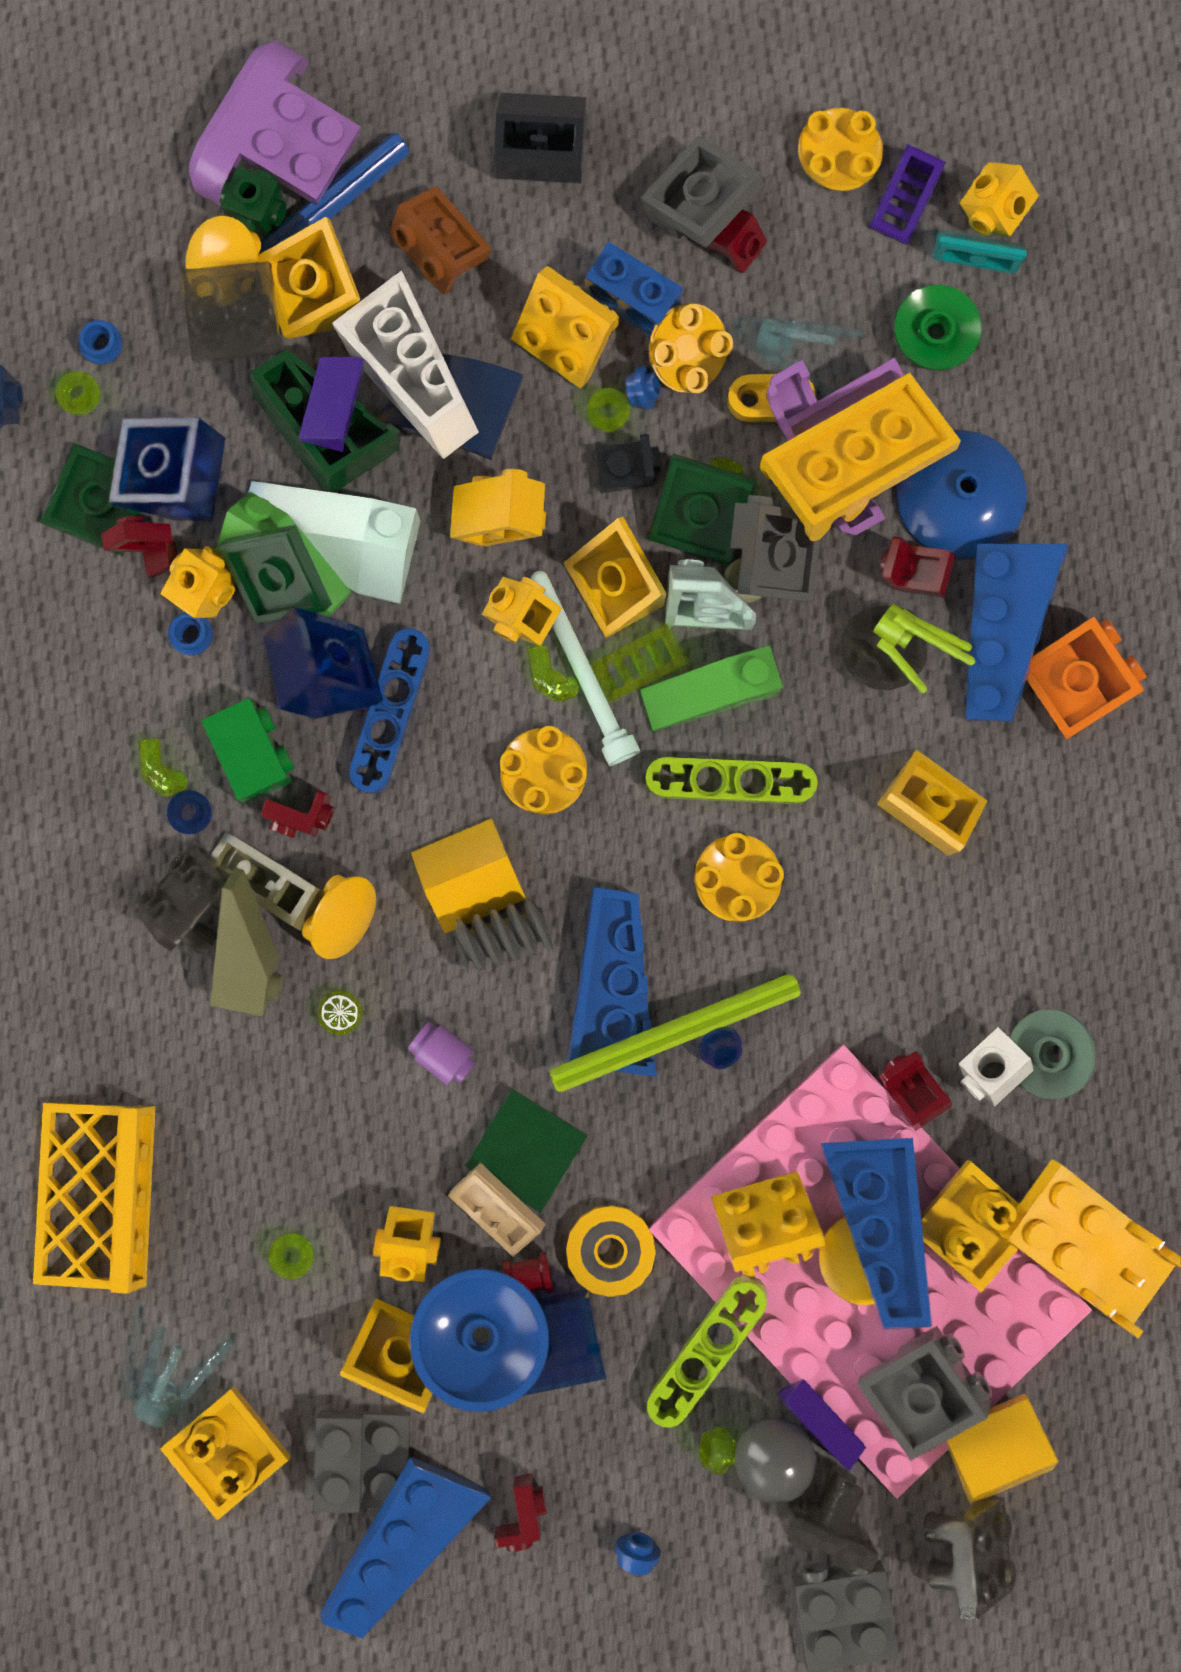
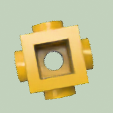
(999, 199)
(199, 582)
(521, 610)
(407, 1244)

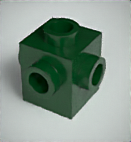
(254, 200)

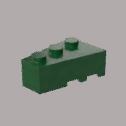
(283, 392)

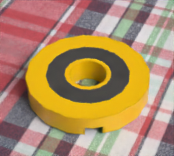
(616, 1277)

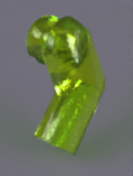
(547, 680)
(156, 773)

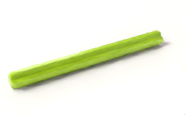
(674, 1033)

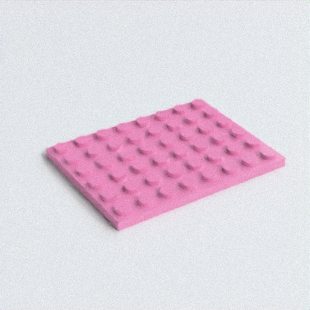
(814, 1331)

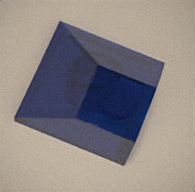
(574, 1343)

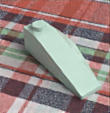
(359, 537)
(704, 599)

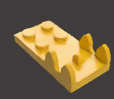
(859, 454)
(1091, 1246)

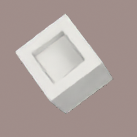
(999, 1049)

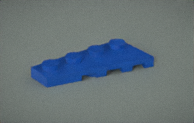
(1007, 622)
(612, 979)
(884, 1218)
(406, 1536)

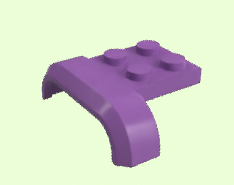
(272, 130)
(799, 410)

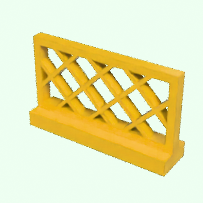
(131, 1197)

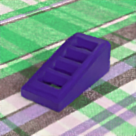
(922, 162)

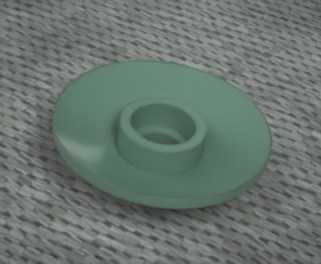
(1036, 1038)

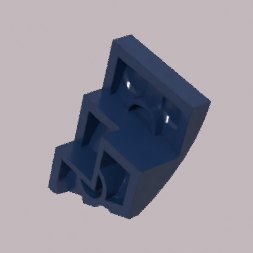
(488, 394)

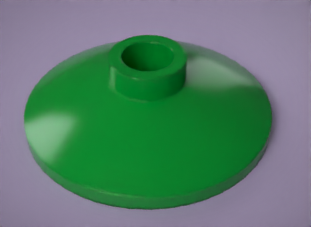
(947, 310)

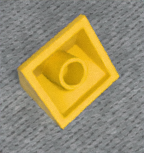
(310, 280)
(616, 578)
(933, 804)
(467, 875)
(384, 1359)
(1001, 1450)

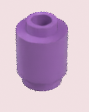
(442, 1053)

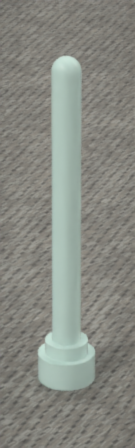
(617, 742)

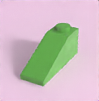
(257, 514)
(713, 689)

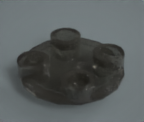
(868, 662)

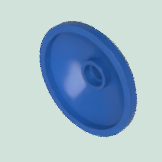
(947, 517)
(471, 1372)

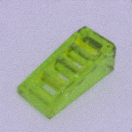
(673, 645)

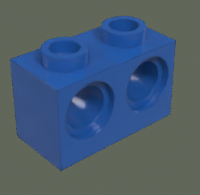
(631, 288)

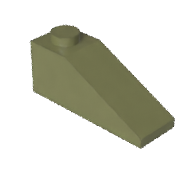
(273, 884)
(245, 953)

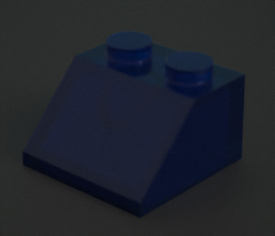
(168, 468)
(320, 665)

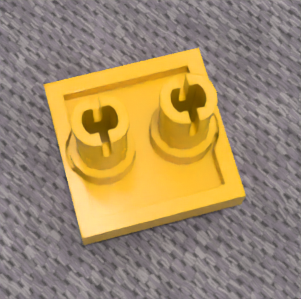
(564, 326)
(966, 1222)
(768, 1223)
(225, 1452)

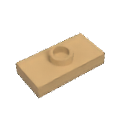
(496, 1209)

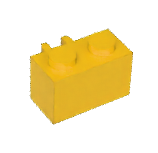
(498, 509)

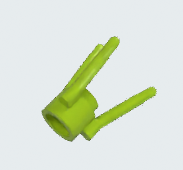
(899, 628)

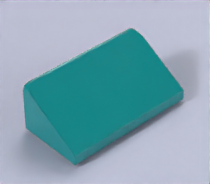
(978, 251)

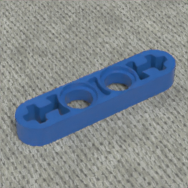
(390, 711)

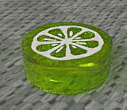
(340, 1012)

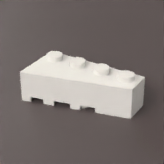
(407, 363)

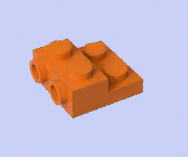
(1084, 676)

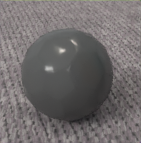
(775, 1460)

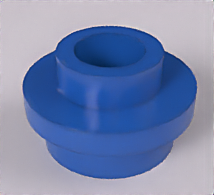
(95, 330)
(642, 388)
(178, 627)
(637, 1553)

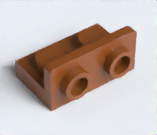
(438, 238)

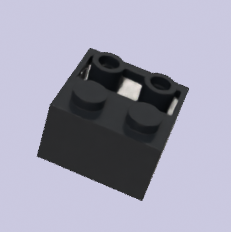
(539, 137)

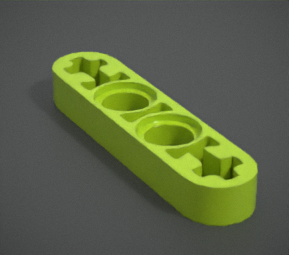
(730, 776)
(711, 1354)

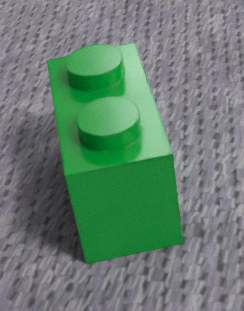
(248, 750)

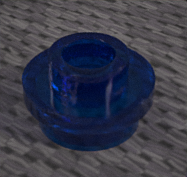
(199, 821)
(720, 1047)

